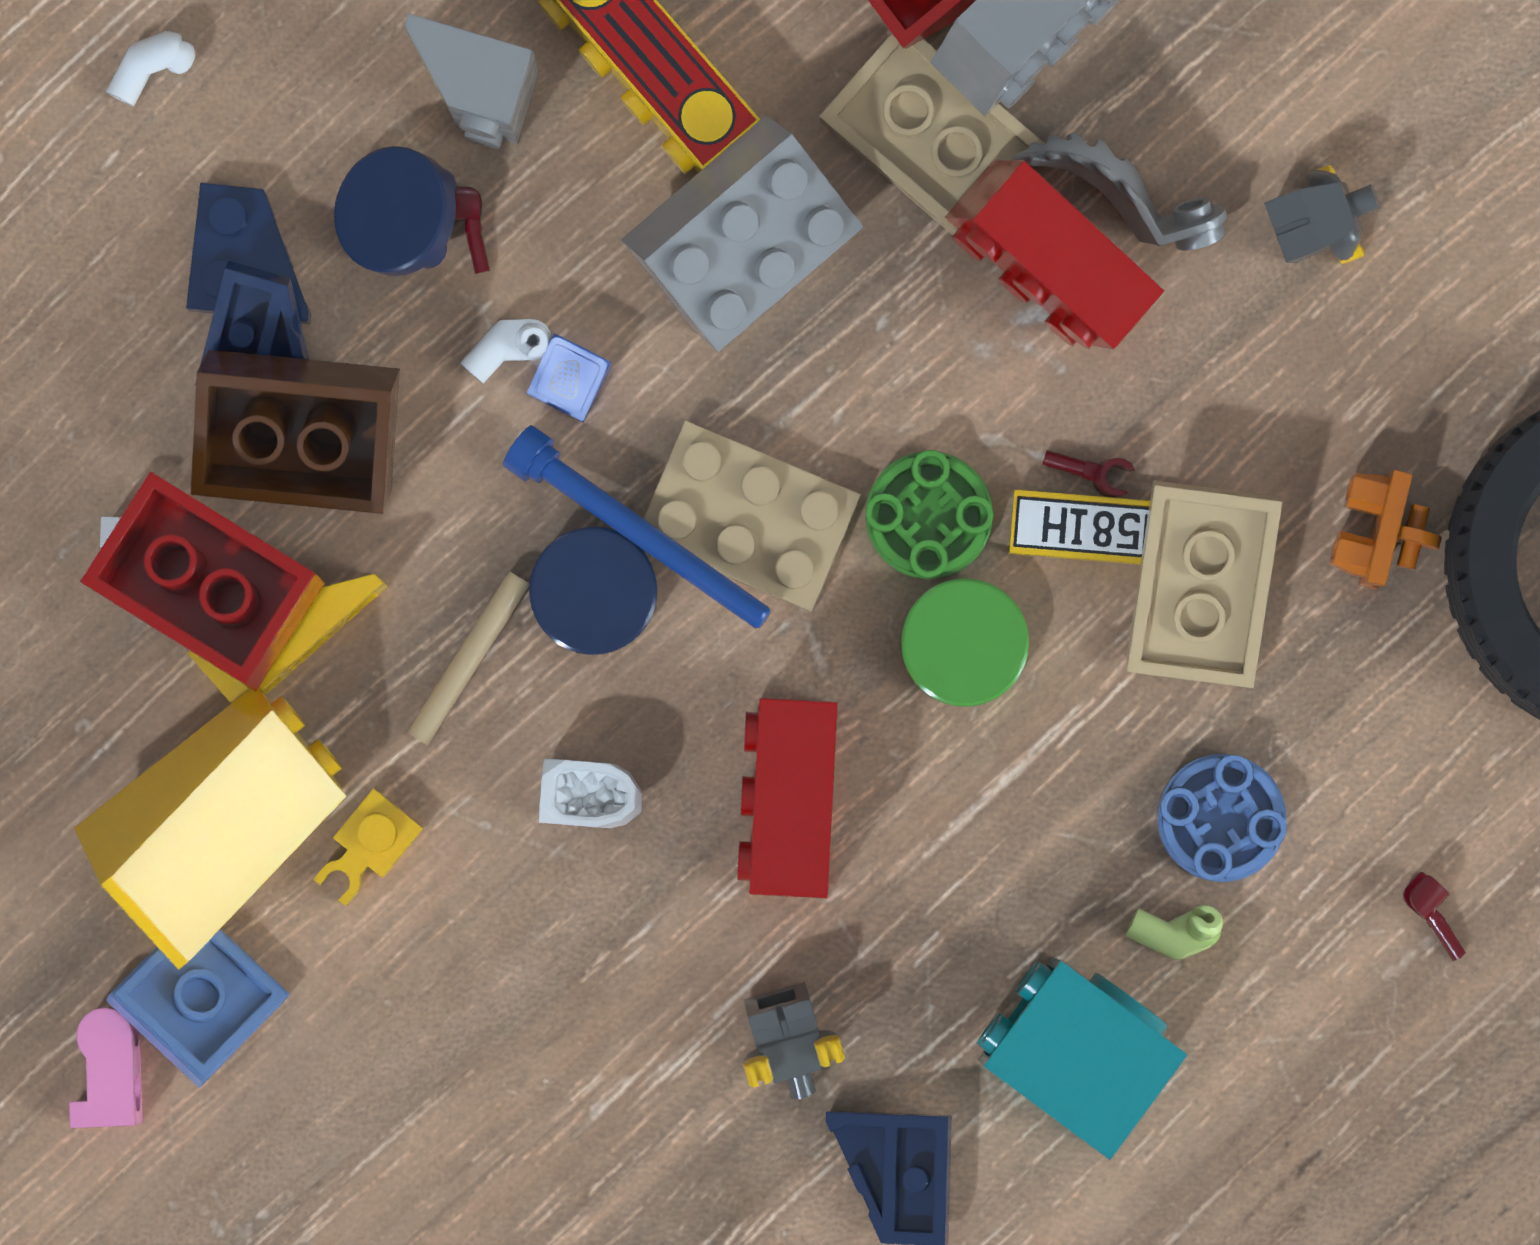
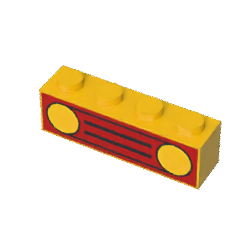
(662, 75)

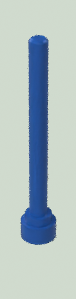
(535, 458)

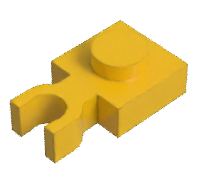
(374, 838)

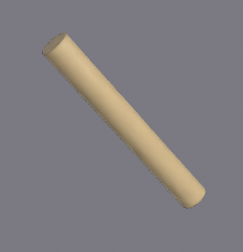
(468, 658)

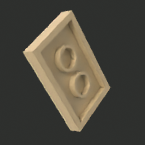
(921, 128)
(752, 515)
(1203, 584)

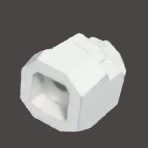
(588, 794)

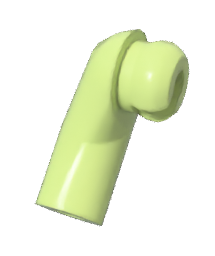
(1180, 936)

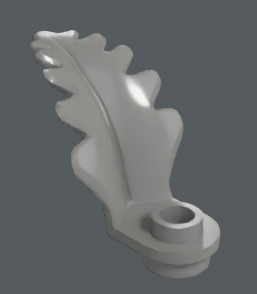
(1190, 226)

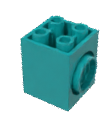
(1081, 1053)

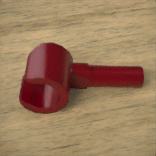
(470, 210)
(1089, 470)
(1424, 897)

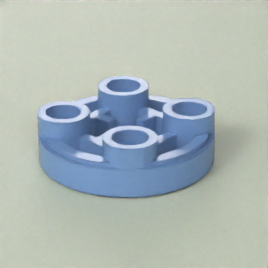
(1221, 817)

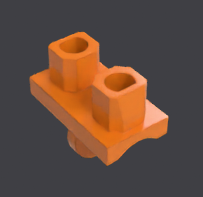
(1373, 556)

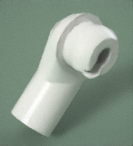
(146, 58)

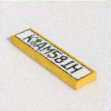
(1078, 527)

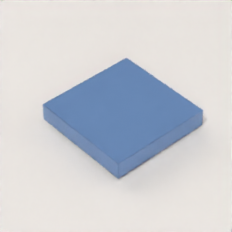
(203, 1008)

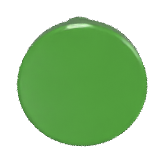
(929, 515)
(964, 642)

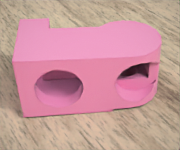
(111, 1072)

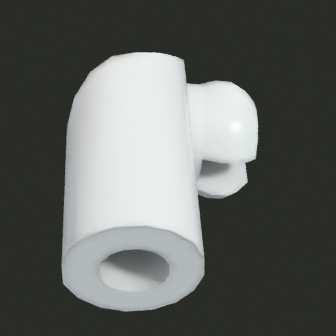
(507, 342)

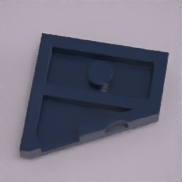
(256, 315)
(900, 1170)

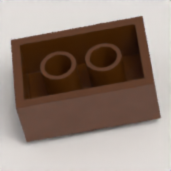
(294, 431)

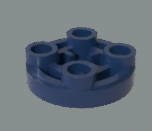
(396, 211)
(593, 591)

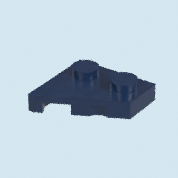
(238, 228)

